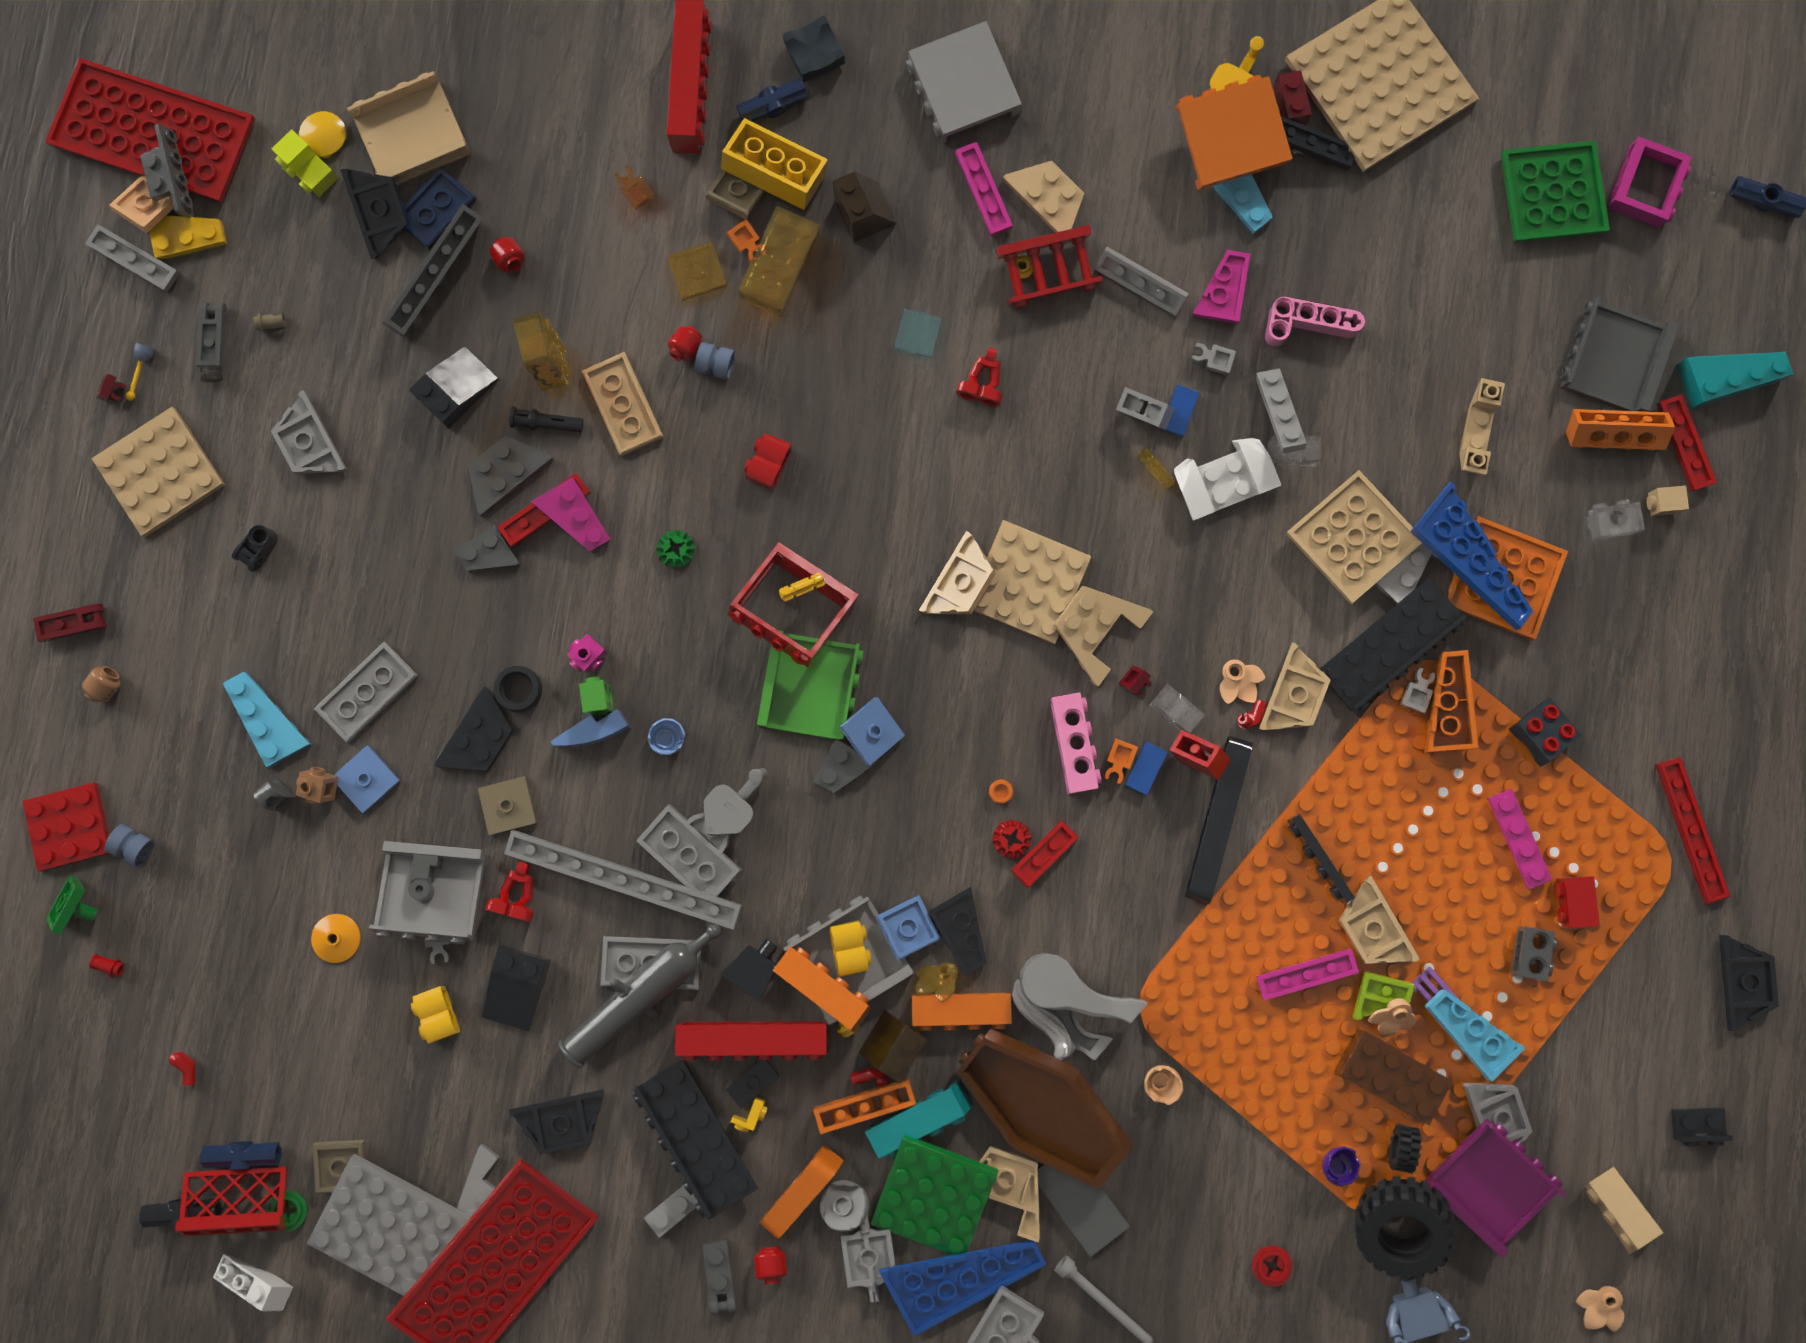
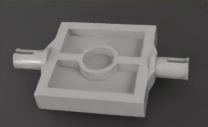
(865, 1254)

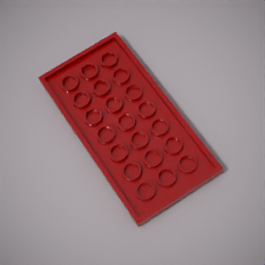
(113, 120)
(494, 1261)

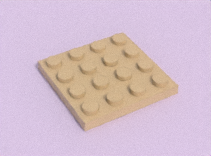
(158, 472)
(1354, 537)
(1031, 581)

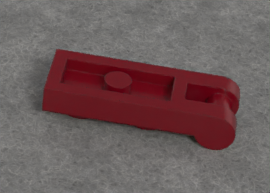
(69, 623)

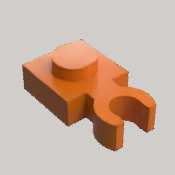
(744, 238)
(1121, 757)

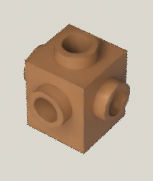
(316, 785)

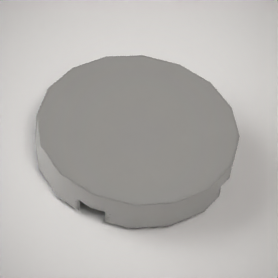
(844, 1206)

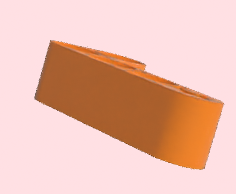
(802, 1191)

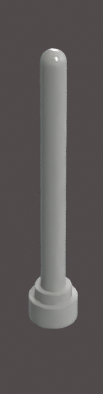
(1067, 1269)

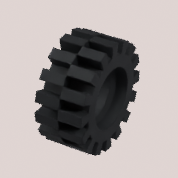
(1405, 1148)

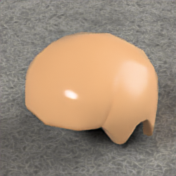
(1163, 1084)

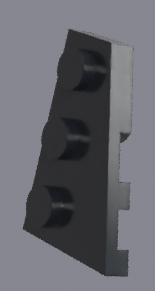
(961, 930)

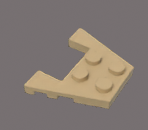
(1089, 620)
(1017, 1187)

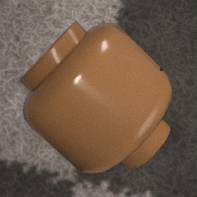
(101, 684)

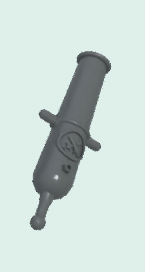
(635, 998)

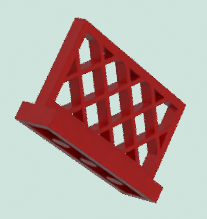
(238, 1222)

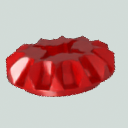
(1001, 844)
(1274, 1277)

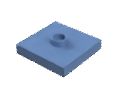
(872, 731)
(366, 779)
(907, 927)

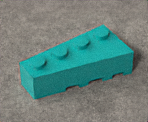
(1725, 376)
(920, 1119)

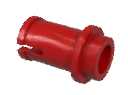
(113, 968)

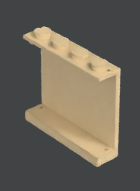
(409, 129)

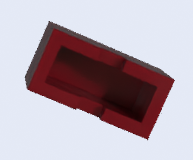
(1292, 97)

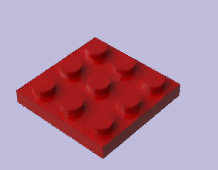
(66, 826)

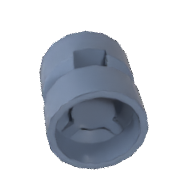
(714, 360)
(126, 843)

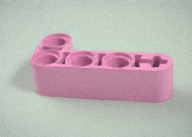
(1315, 323)

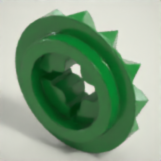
(686, 551)
(295, 1201)

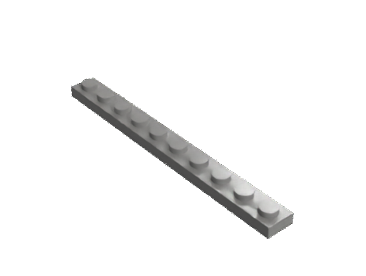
(623, 879)

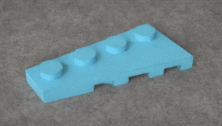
(1246, 202)
(1479, 1040)

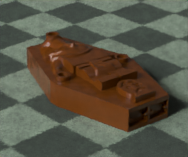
(1044, 1108)

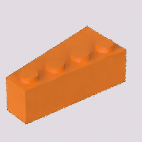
(1452, 706)

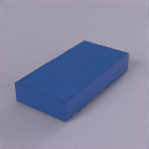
(1184, 402)
(1146, 768)

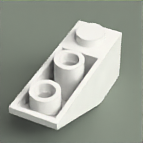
(253, 1284)

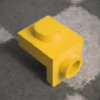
(757, 1113)

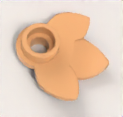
(1243, 684)
(1395, 1017)
(1600, 1312)

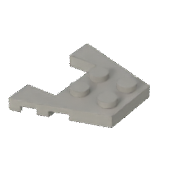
(476, 1186)

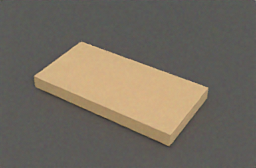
(622, 404)

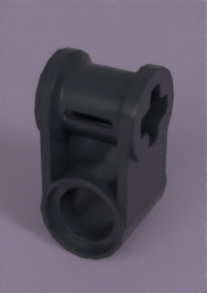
(254, 549)

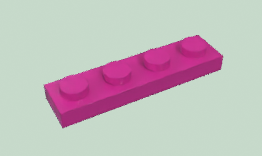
(983, 189)
(1519, 839)
(1307, 974)

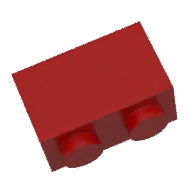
(1200, 754)
(1577, 902)

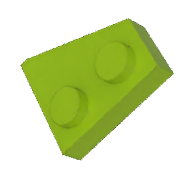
(1377, 992)

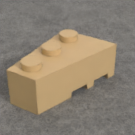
(1623, 1210)

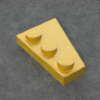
(185, 235)

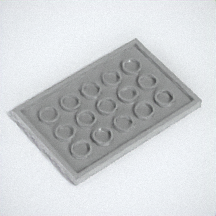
(384, 1225)

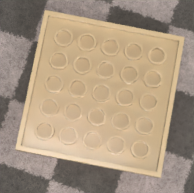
(1381, 80)

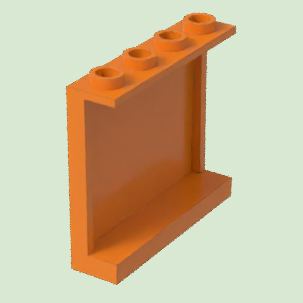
(1234, 131)

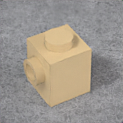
(1667, 501)

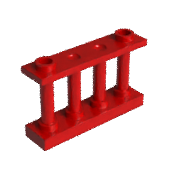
(1055, 243)

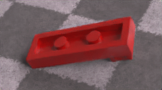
(1044, 854)

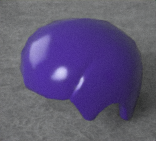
(1341, 1166)

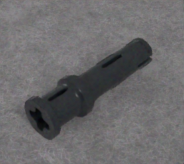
(534, 419)

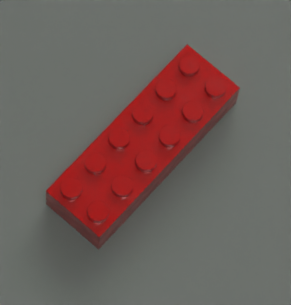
(688, 76)
(751, 1038)

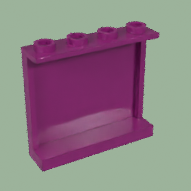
(1494, 1185)

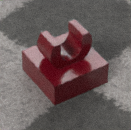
(107, 388)
(1135, 680)

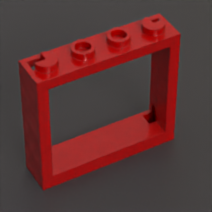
(801, 569)

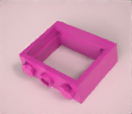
(1638, 210)

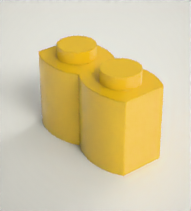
(849, 948)
(435, 1014)

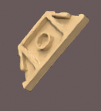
(1048, 194)
(961, 580)
(1296, 693)
(1375, 928)

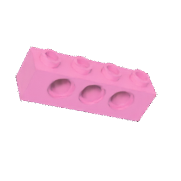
(1060, 708)

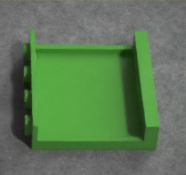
(811, 698)

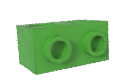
(596, 697)

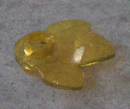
(934, 980)

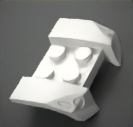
(1227, 478)

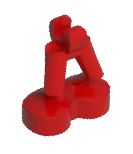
(988, 393)
(518, 909)

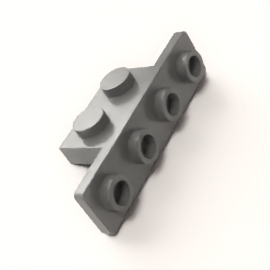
(165, 172)

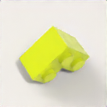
(301, 161)

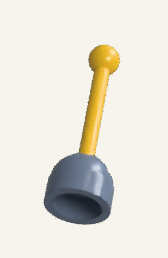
(142, 354)

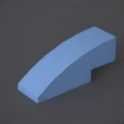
(592, 731)

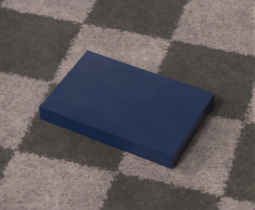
(435, 207)

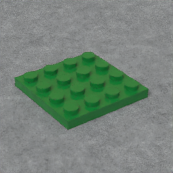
(1554, 191)
(934, 1196)

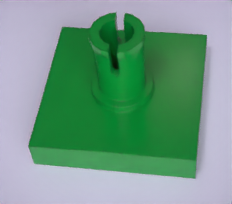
(68, 904)

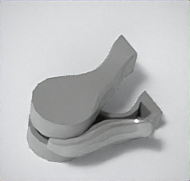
(1053, 993)

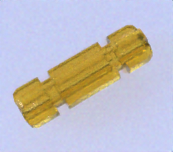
(1156, 468)

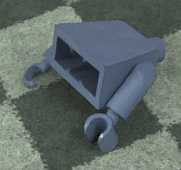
(1421, 1314)

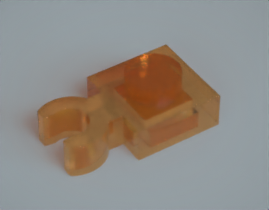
(635, 189)

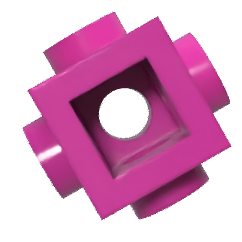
(594, 657)

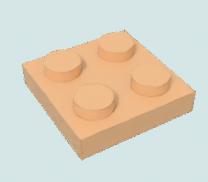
(139, 208)

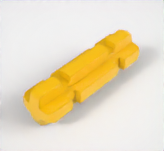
(801, 587)

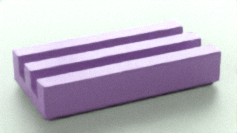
(1422, 977)

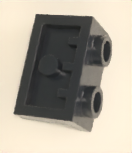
(1700, 1125)

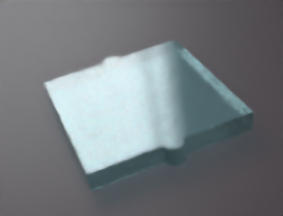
(917, 333)

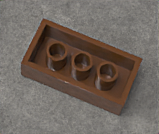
(1393, 1076)

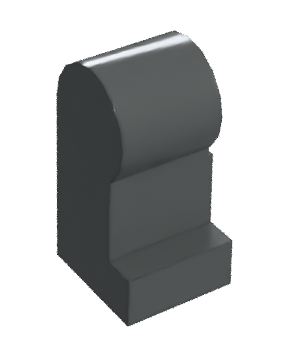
(273, 795)
(422, 876)

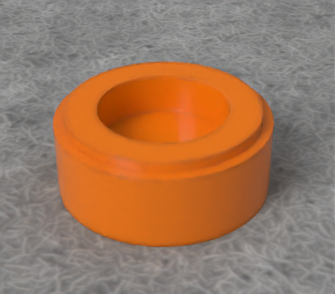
(1000, 791)

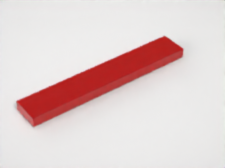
(1692, 830)

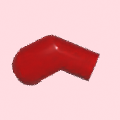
(1254, 717)
(184, 1064)
(869, 1074)

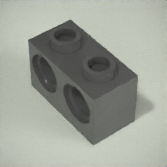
(1526, 952)

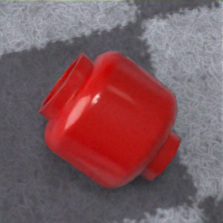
(507, 254)
(684, 343)
(770, 1265)

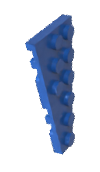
(1468, 552)
(948, 1284)

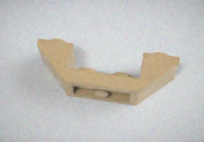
(1478, 425)

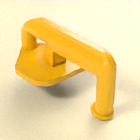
(1228, 73)

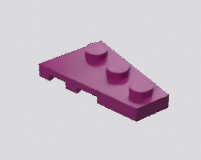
(1226, 289)
(573, 513)

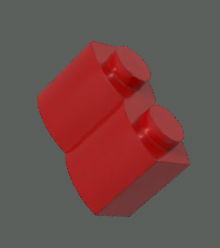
(768, 461)

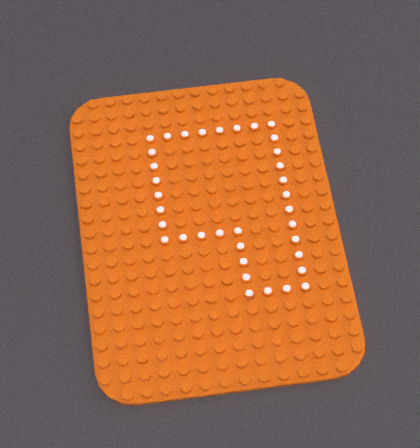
(1455, 890)

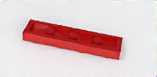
(1688, 444)
(531, 519)

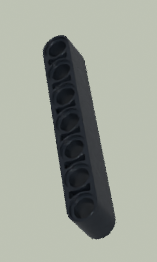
(1218, 822)

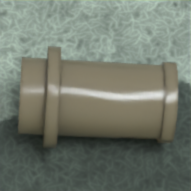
(269, 321)

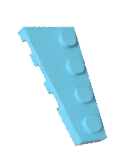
(267, 725)

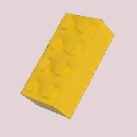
(774, 163)

